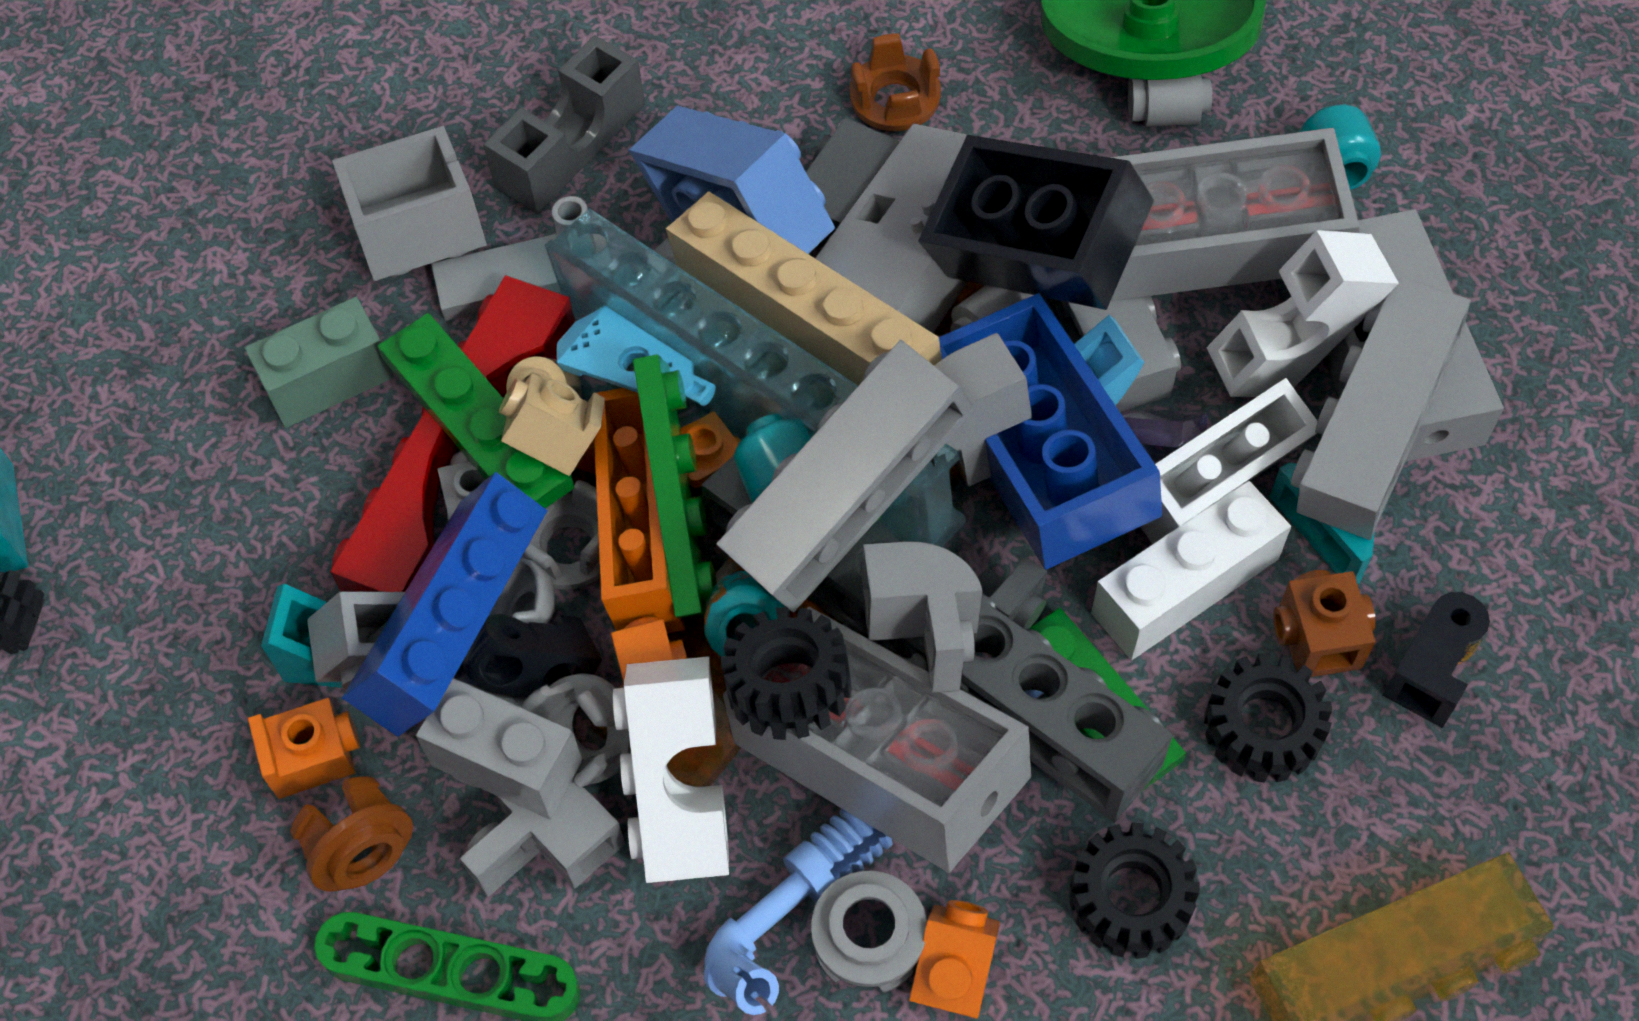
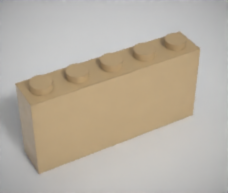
(791, 289)

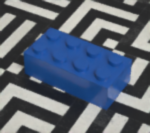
(1076, 465)

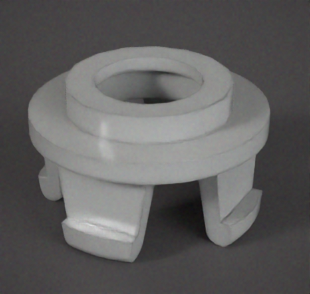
(569, 511)
(596, 699)
(868, 967)

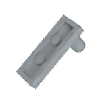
(468, 279)

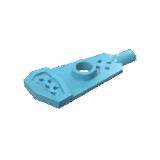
(606, 345)

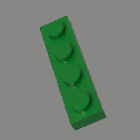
(466, 407)
(671, 460)

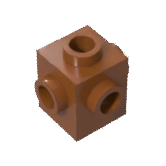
(1326, 622)

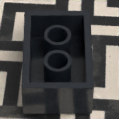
(1037, 220)

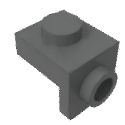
(1019, 594)

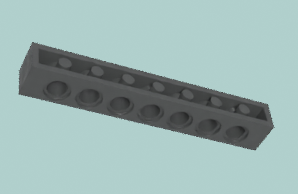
(1100, 771)

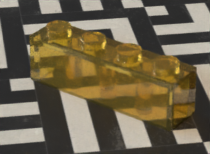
(1408, 950)

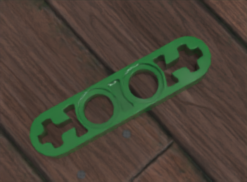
(450, 959)

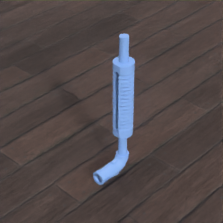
(812, 869)

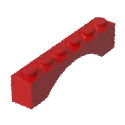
(399, 514)

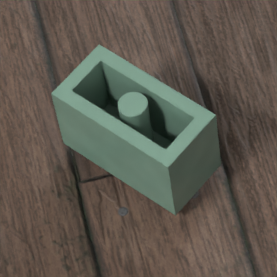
(319, 362)

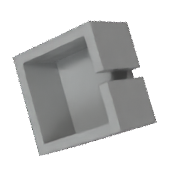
(409, 203)

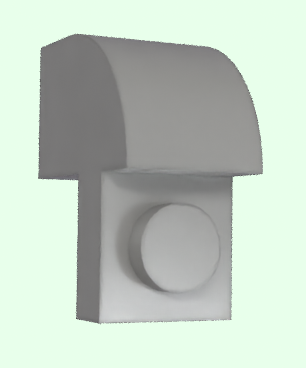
(996, 392)
(924, 594)
(573, 841)

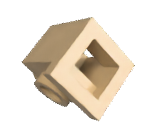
(550, 421)

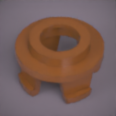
(890, 66)
(333, 847)

